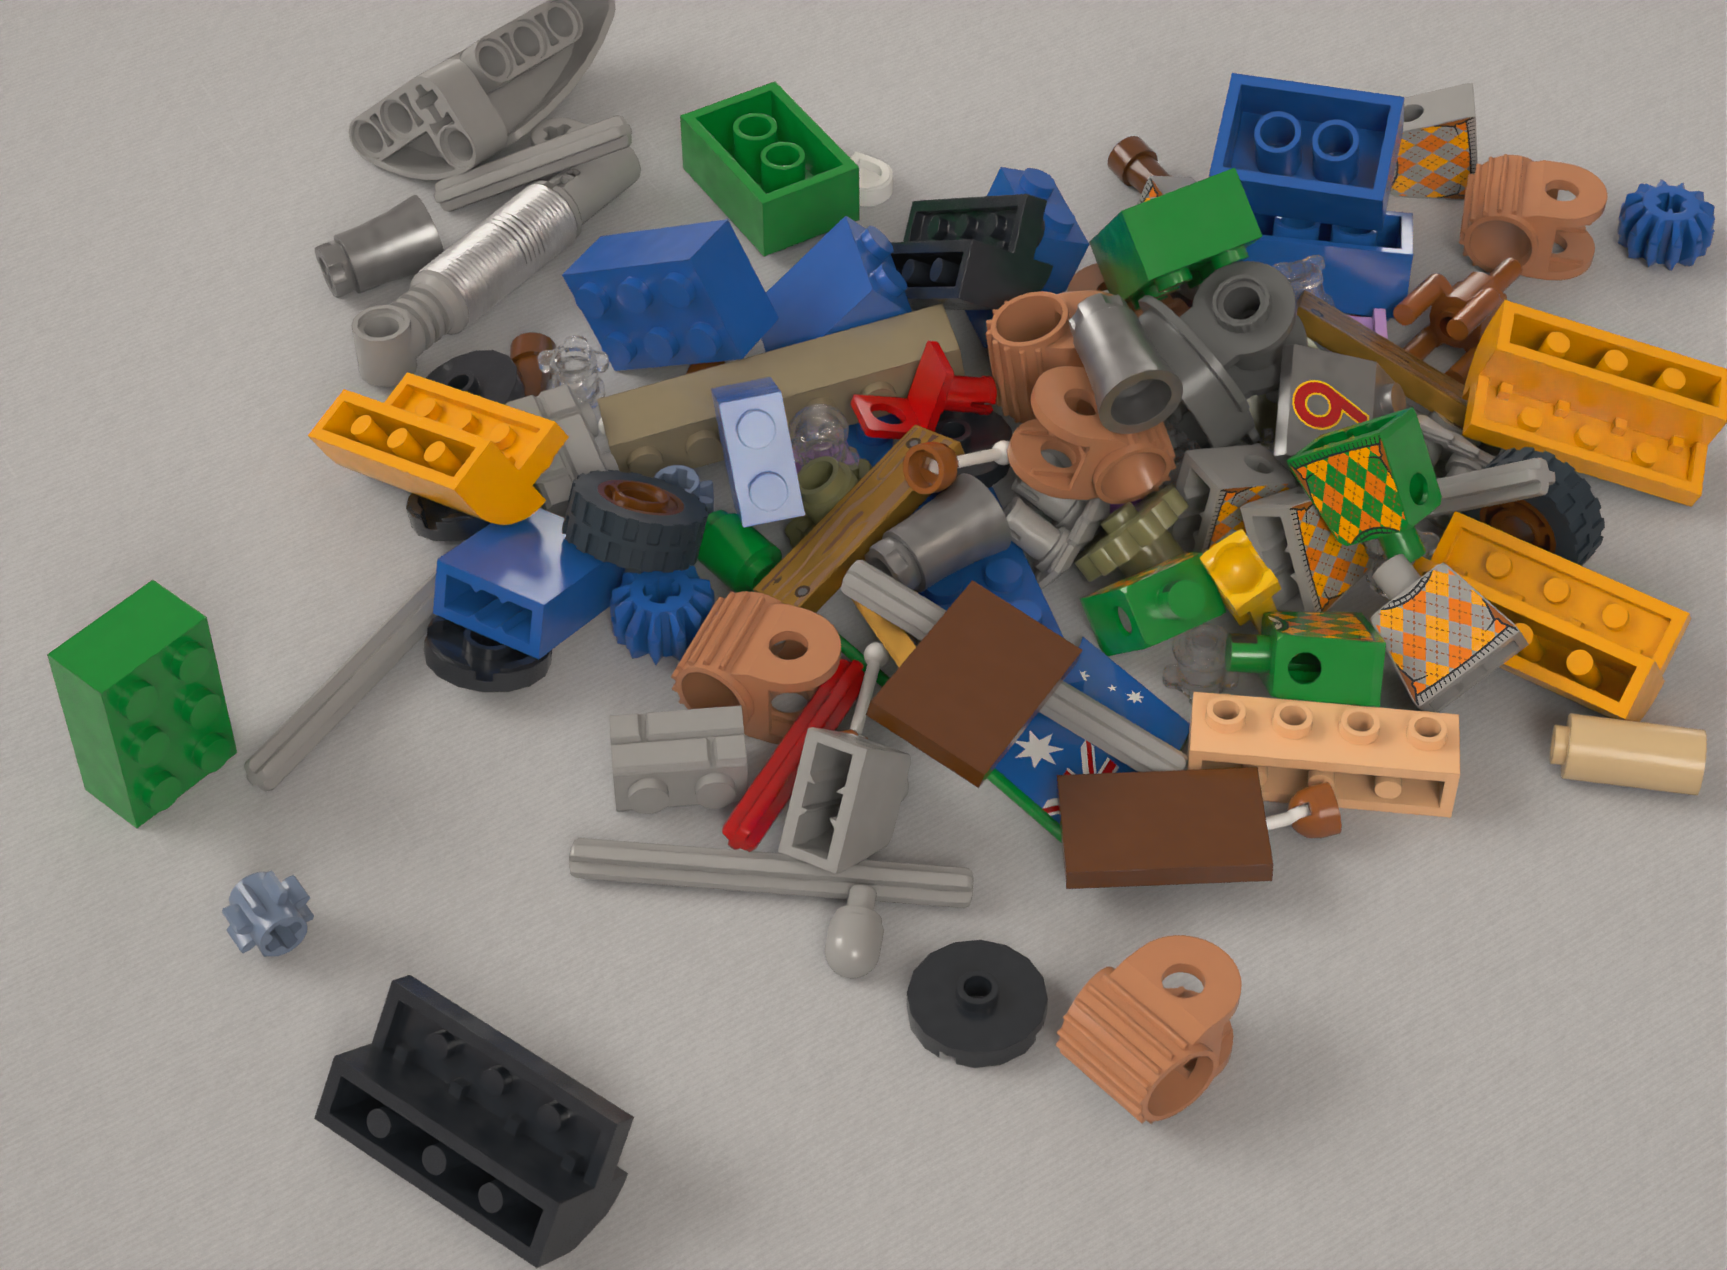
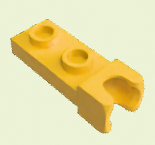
(1242, 578)

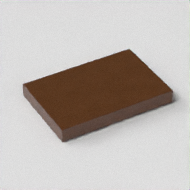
(974, 683)
(1163, 828)

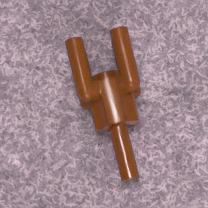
(1457, 312)

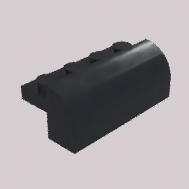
(972, 251)
(479, 1124)

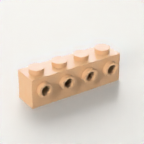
(1365, 753)

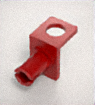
(931, 393)

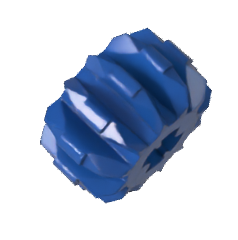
(1666, 224)
(660, 611)

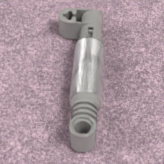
(489, 260)

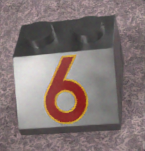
(1327, 393)

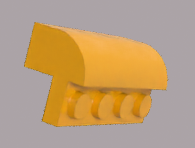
(1595, 401)
(444, 447)
(1582, 629)

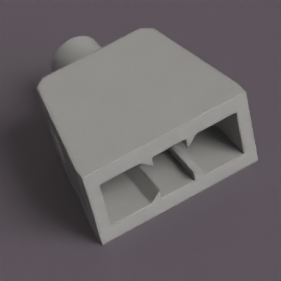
(843, 799)

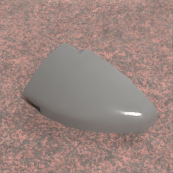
(484, 93)

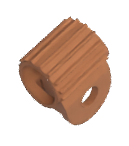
(1516, 215)
(1027, 340)
(1103, 462)
(739, 664)
(1151, 1042)

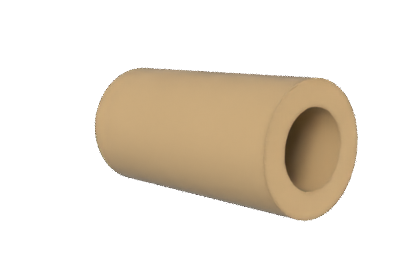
(1630, 753)

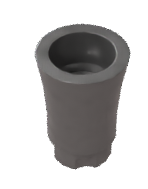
(380, 249)
(1125, 370)
(943, 536)

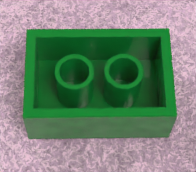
(770, 167)
(1176, 239)
(144, 703)

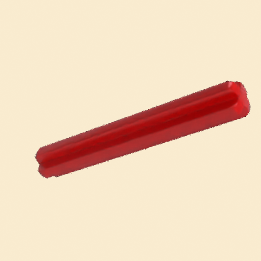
(776, 780)

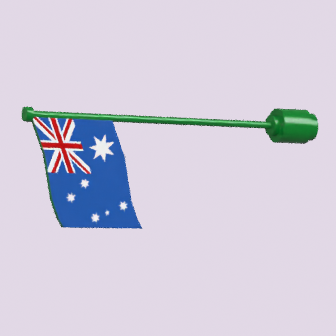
(1044, 749)

